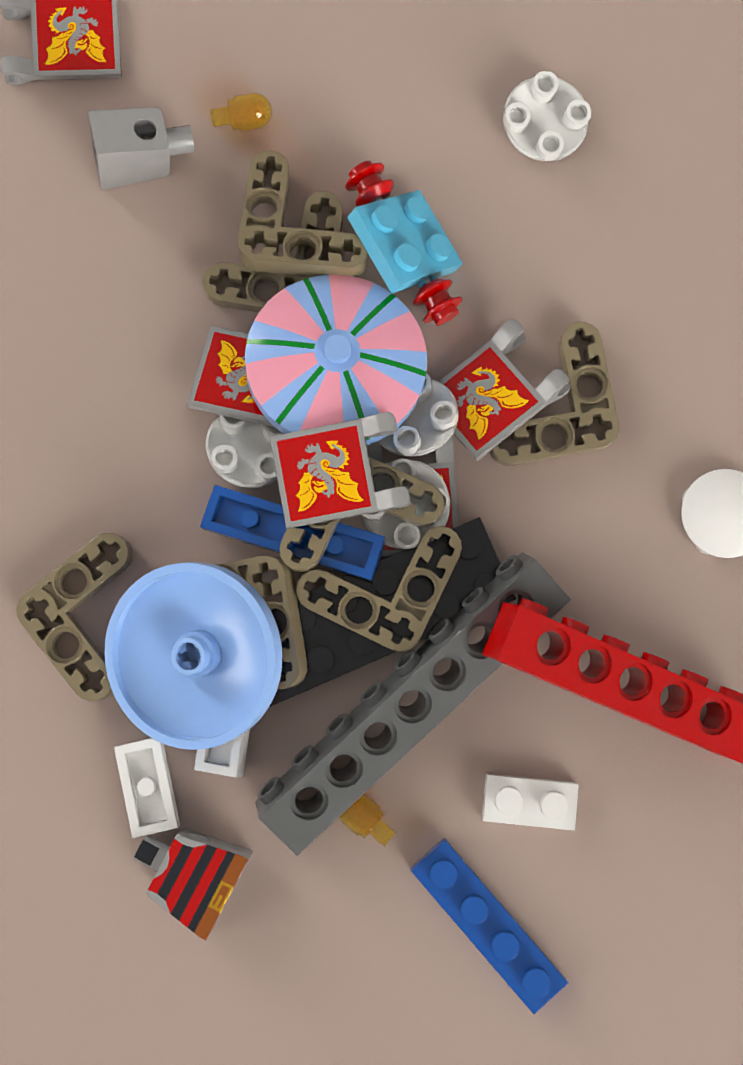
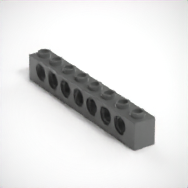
(302, 821)

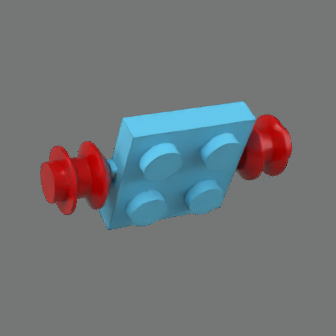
(404, 241)

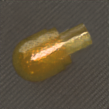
(243, 112)
(365, 819)

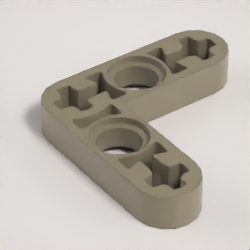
(271, 230)
(236, 272)
(582, 408)
(318, 546)
(252, 570)
(62, 604)
(401, 604)

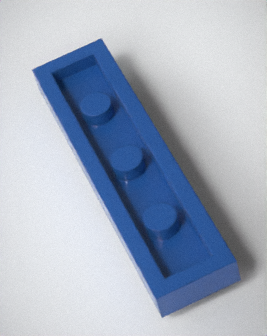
(263, 525)
(489, 925)

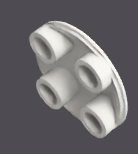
(546, 117)
(428, 424)
(241, 451)
(715, 513)
(397, 532)

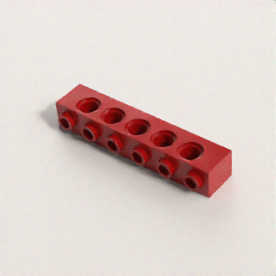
(515, 645)

